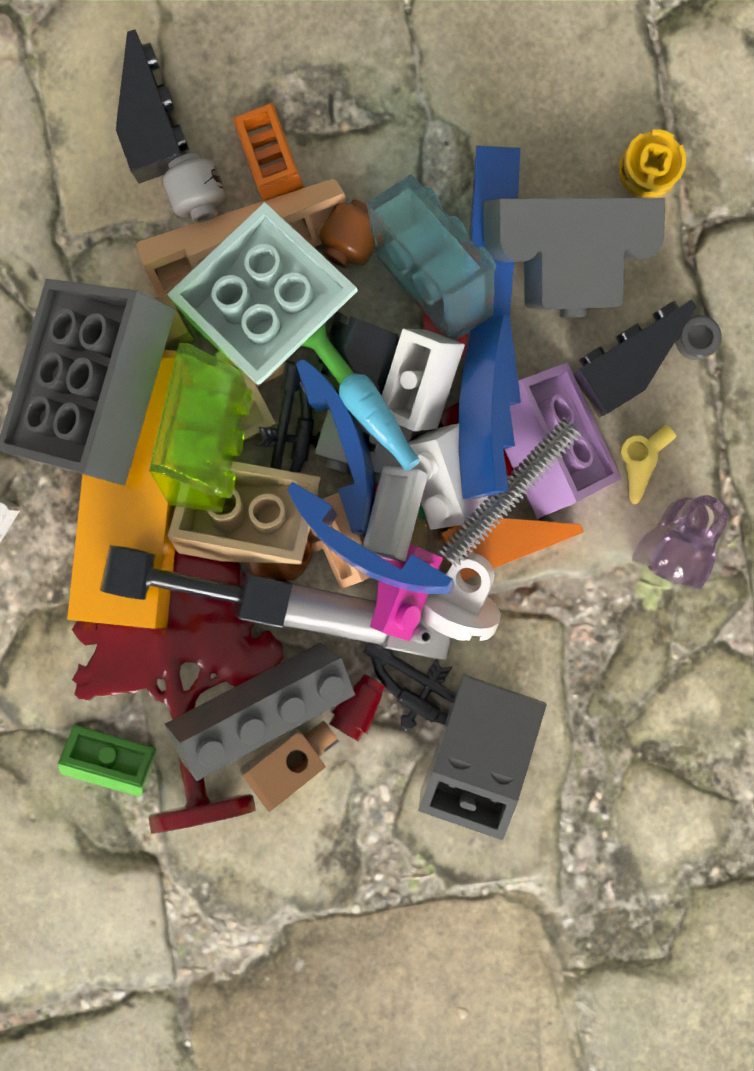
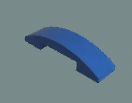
(360, 496)
(415, 574)

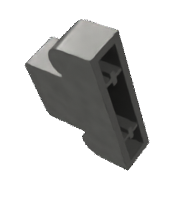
(573, 246)

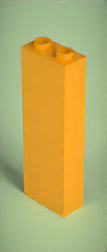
(125, 517)

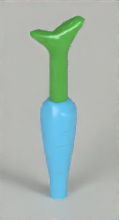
(364, 400)

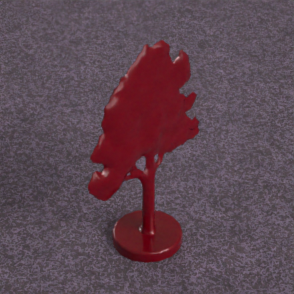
(196, 632)

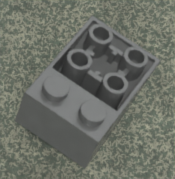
(482, 757)

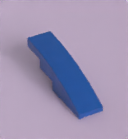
(495, 178)
(484, 408)

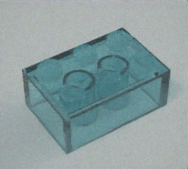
(432, 257)

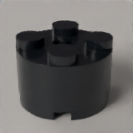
(363, 347)

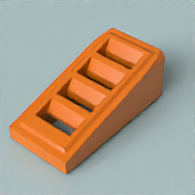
(278, 177)

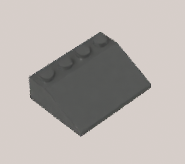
(86, 378)

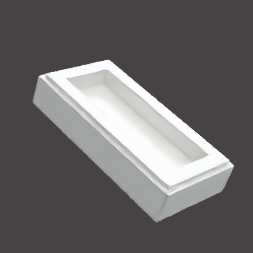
(395, 512)

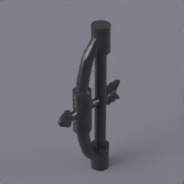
(303, 434)
(406, 697)

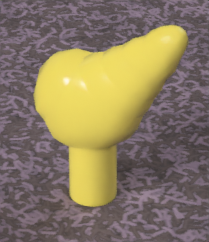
(642, 458)

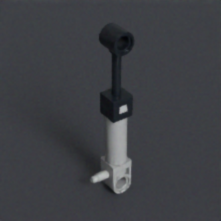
(269, 602)

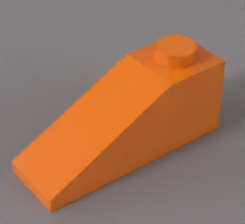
(514, 540)

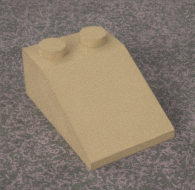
(254, 523)

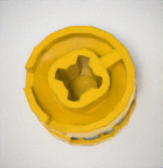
(652, 164)

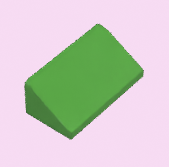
(106, 760)

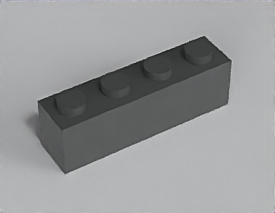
(259, 710)

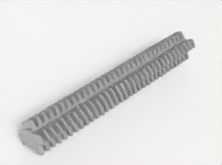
(517, 483)

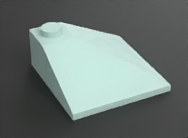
(261, 293)

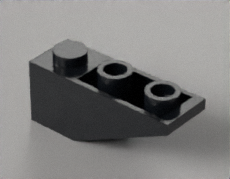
(142, 114)
(629, 367)

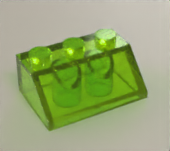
(200, 431)

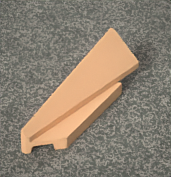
(177, 252)

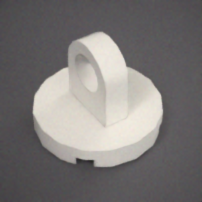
(467, 607)

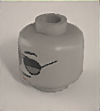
(194, 187)

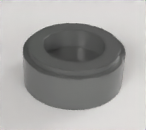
(699, 338)

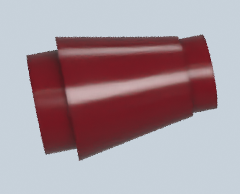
(357, 713)

